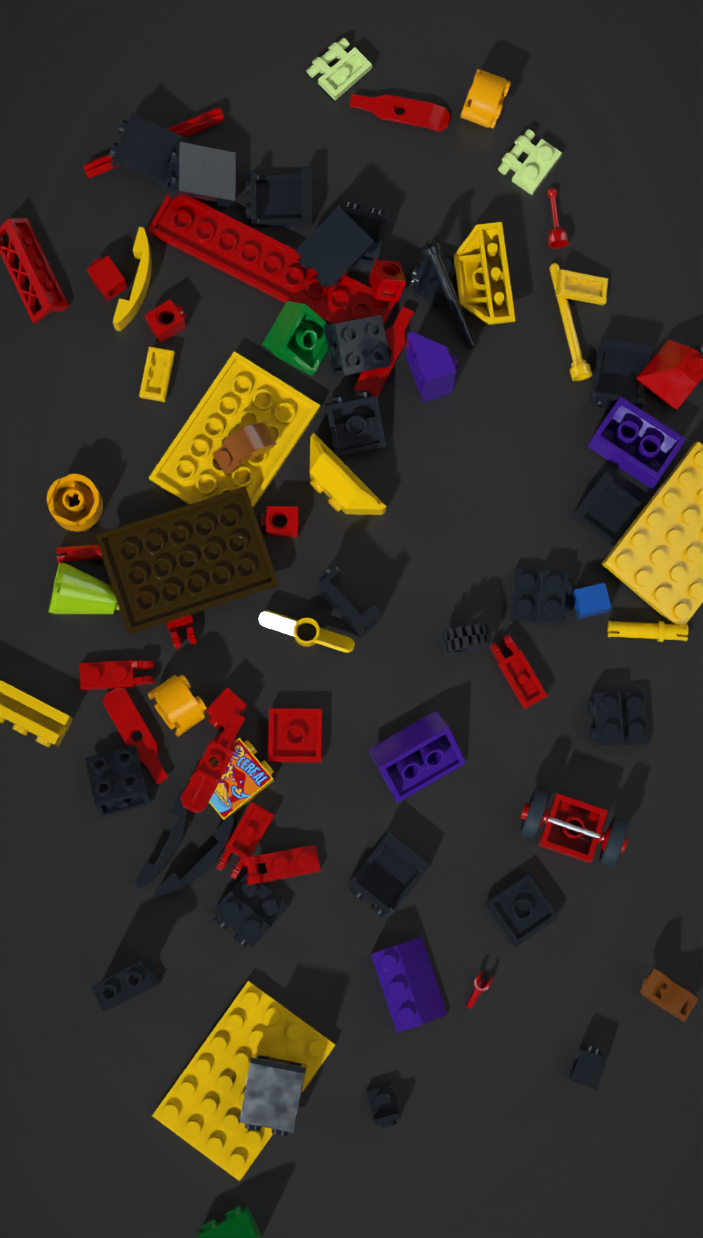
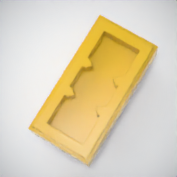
(581, 287)
(157, 374)

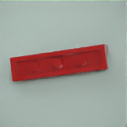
(32, 264)

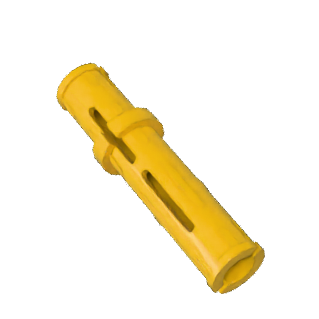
(648, 630)

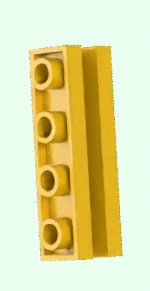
(32, 716)

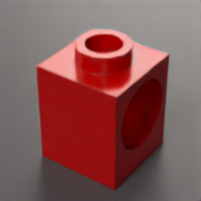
(107, 277)
(387, 280)
(165, 331)
(291, 527)
(223, 708)

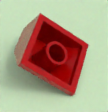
(673, 373)

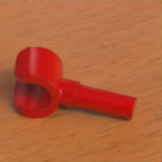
(479, 987)

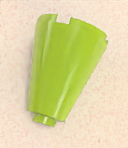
(80, 593)

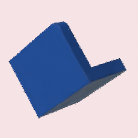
(591, 600)

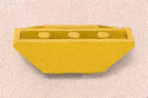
(484, 275)
(340, 483)

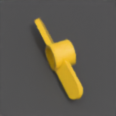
(290, 626)

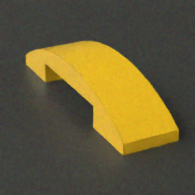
(128, 309)

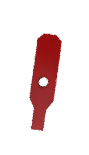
(416, 112)
(395, 337)
(127, 722)
(206, 778)

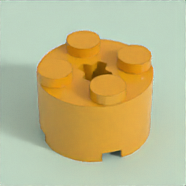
(485, 99)
(69, 489)
(177, 704)

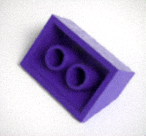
(431, 366)
(636, 442)
(417, 756)
(409, 984)

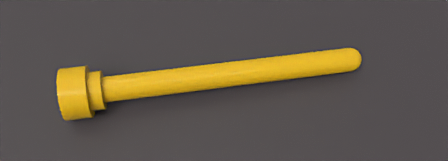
(580, 369)

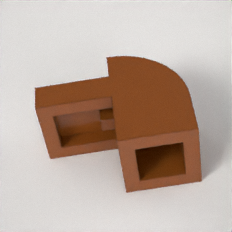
(244, 445)
(668, 995)

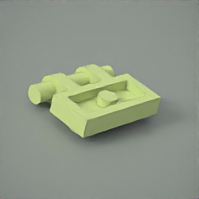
(344, 73)
(535, 167)

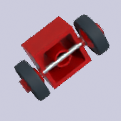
(573, 828)

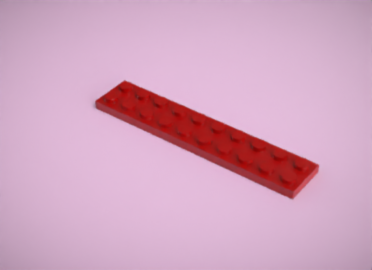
(260, 261)

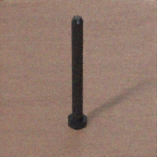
(432, 251)

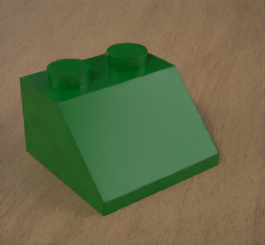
(298, 337)
(236, 1225)

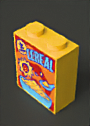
(241, 781)

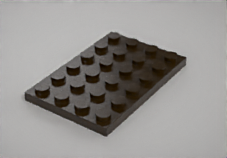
(187, 560)

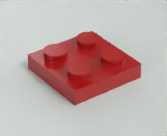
(295, 735)

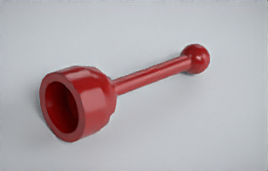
(557, 236)

